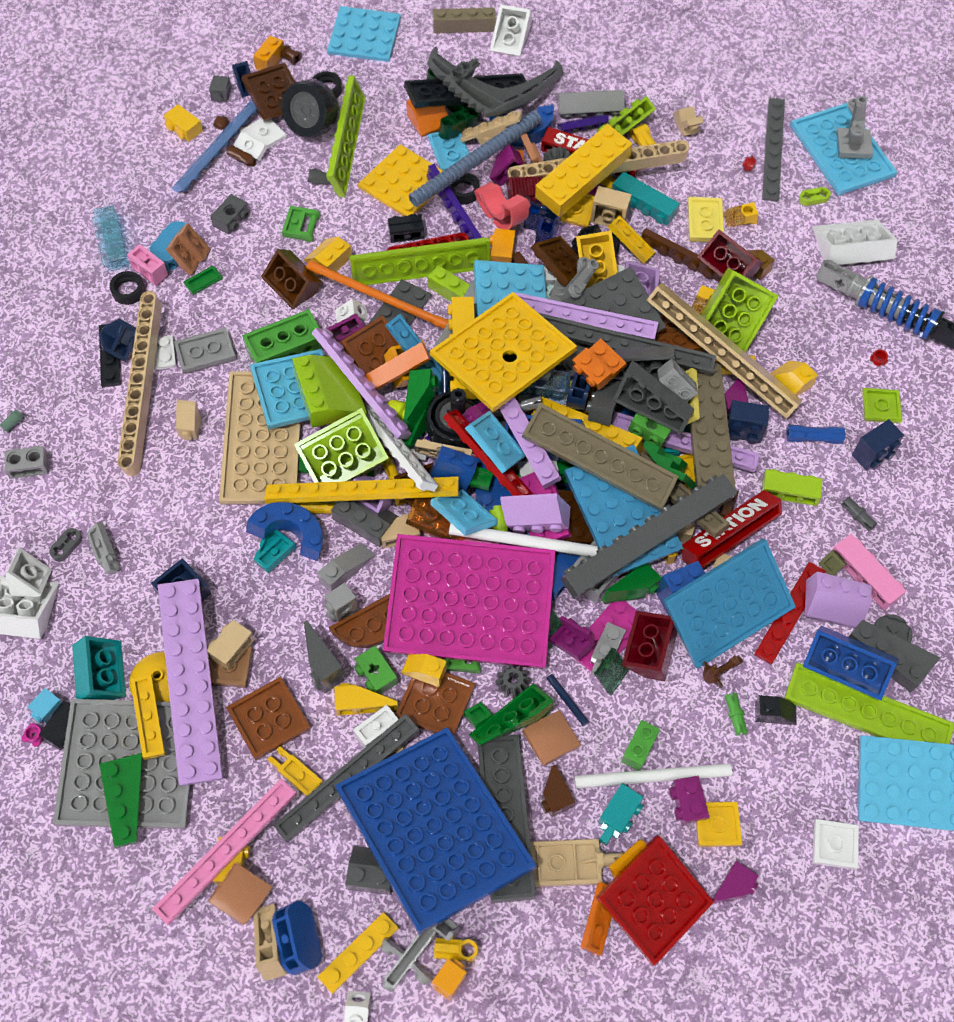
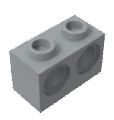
(677, 380)
(26, 462)
(340, 603)

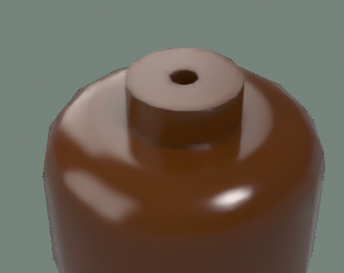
(221, 122)

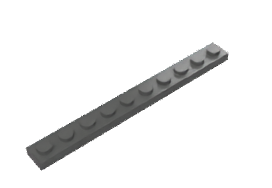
(590, 334)

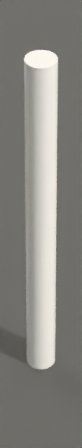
(529, 541)
(650, 776)

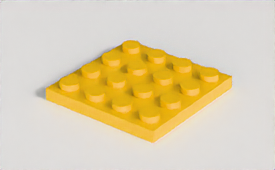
(396, 178)

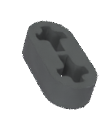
(65, 544)

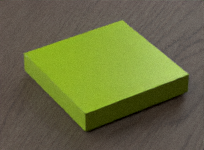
(881, 405)

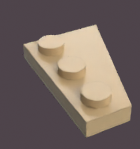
(431, 448)

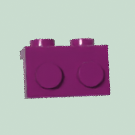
(572, 638)
(689, 800)

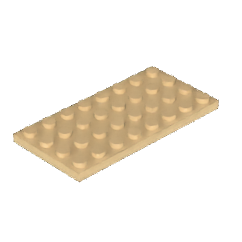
(252, 451)

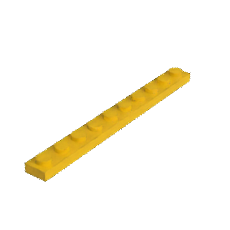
(358, 490)

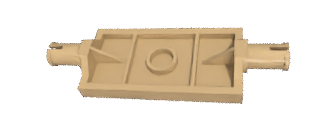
(569, 862)

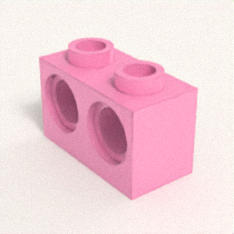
(147, 264)

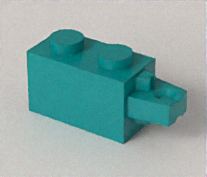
(619, 812)

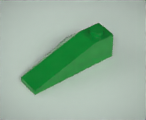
(521, 711)

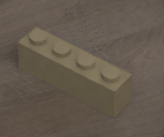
(464, 20)

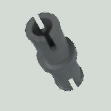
(859, 513)

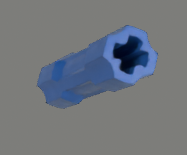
(801, 433)

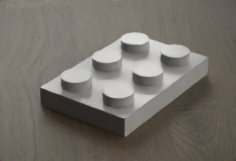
(204, 350)

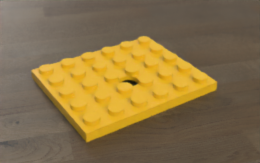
(511, 328)

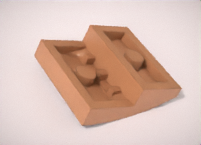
(531, 149)
(188, 249)
(551, 738)
(239, 894)

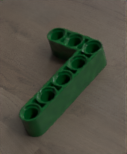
(459, 120)

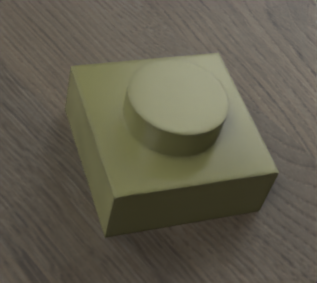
(832, 563)

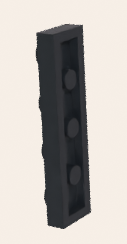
(108, 367)

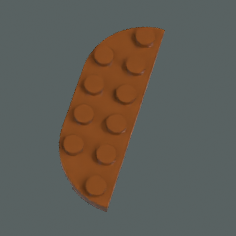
(363, 627)

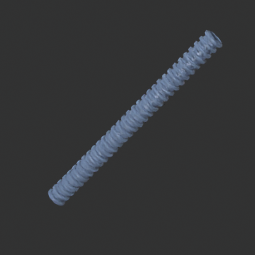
(474, 158)

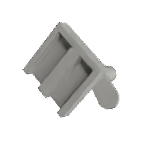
(856, 140)
(585, 270)
(408, 958)

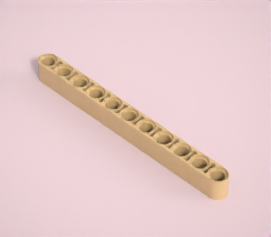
(658, 155)
(143, 354)

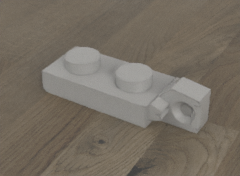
(102, 548)
(610, 638)

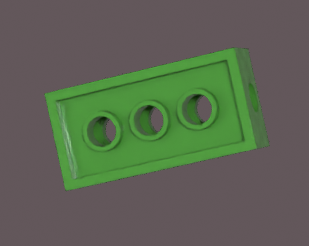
(283, 338)

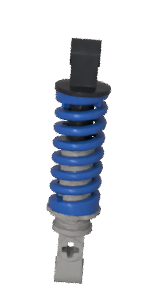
(869, 293)

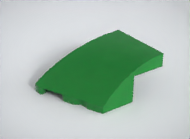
(669, 462)

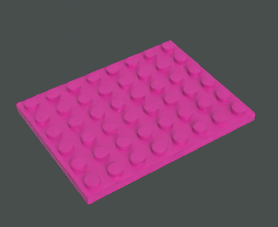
(470, 601)

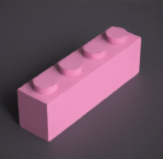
(866, 569)

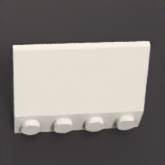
(855, 243)
(25, 615)

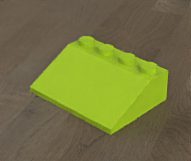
(739, 308)
(325, 389)
(342, 450)

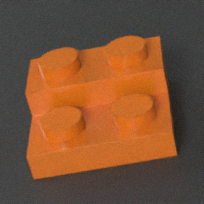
(598, 364)

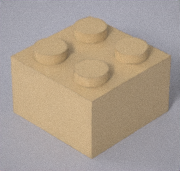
(609, 205)

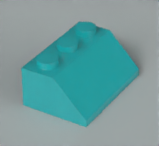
(98, 669)

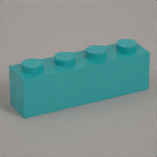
(647, 199)

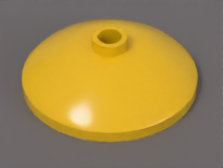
(154, 664)

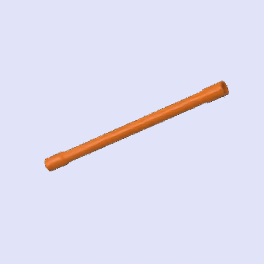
(388, 299)

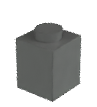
(220, 88)

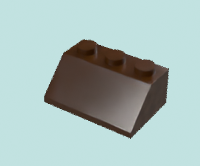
(290, 278)

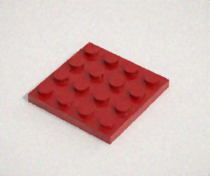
(655, 900)

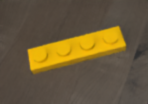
(147, 717)
(357, 953)

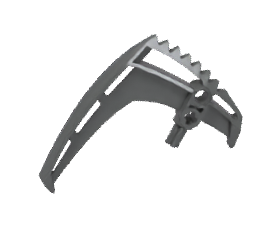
(484, 97)

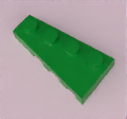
(122, 793)

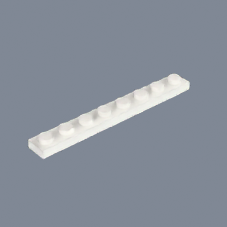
(401, 453)

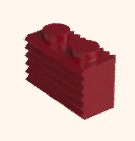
(524, 187)

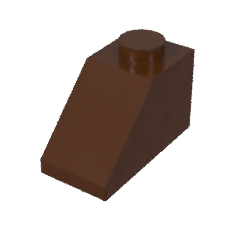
(556, 795)

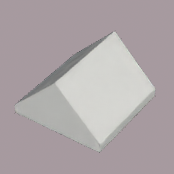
(26, 575)

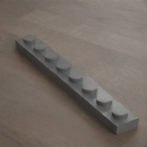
(773, 150)
(326, 794)

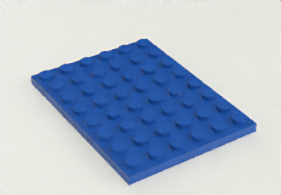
(434, 829)

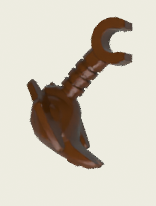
(712, 674)

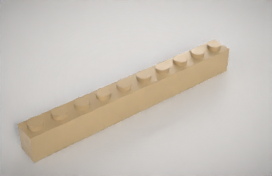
(727, 351)

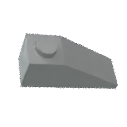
(344, 567)

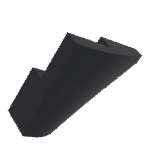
(55, 730)

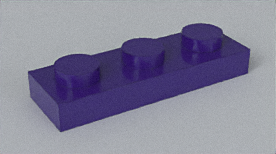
(583, 124)

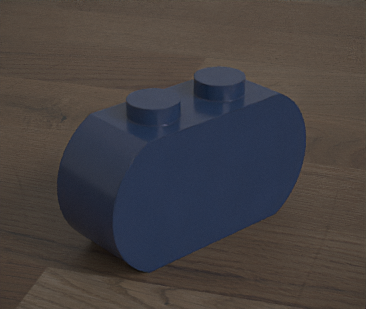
(578, 393)

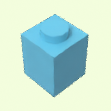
(44, 706)

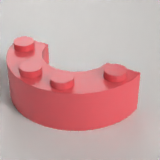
(504, 212)

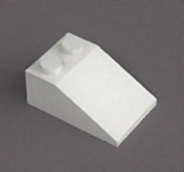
(511, 30)

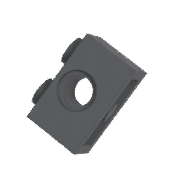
(230, 214)

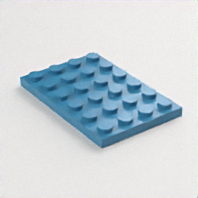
(613, 513)
(729, 603)

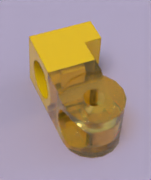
(741, 215)
(702, 298)

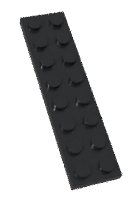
(433, 92)

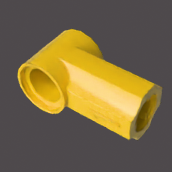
(641, 135)
(453, 949)

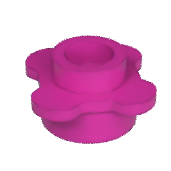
(29, 731)

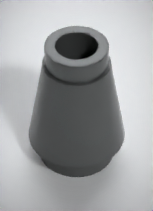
(317, 177)

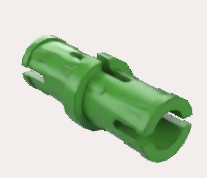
(736, 714)

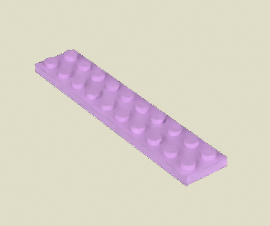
(189, 683)

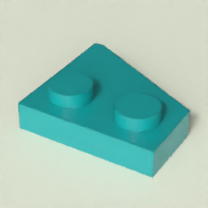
(273, 550)

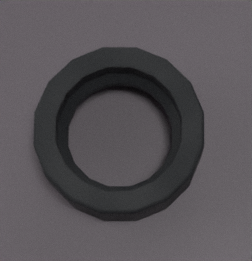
(327, 76)
(466, 198)
(122, 277)

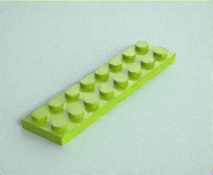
(346, 137)
(418, 261)
(863, 712)

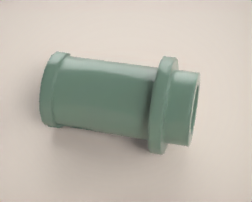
(14, 418)

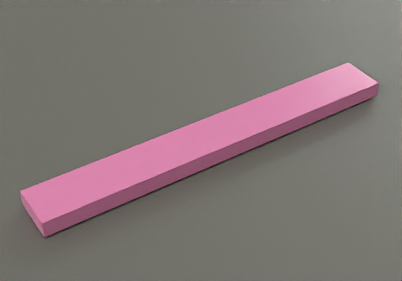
(224, 852)

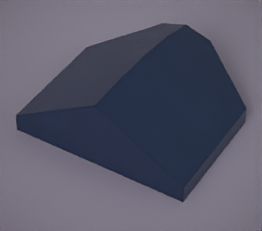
(118, 339)

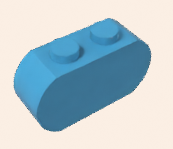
(159, 246)

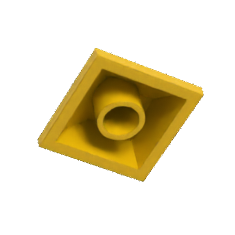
(796, 376)

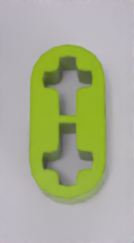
(814, 195)

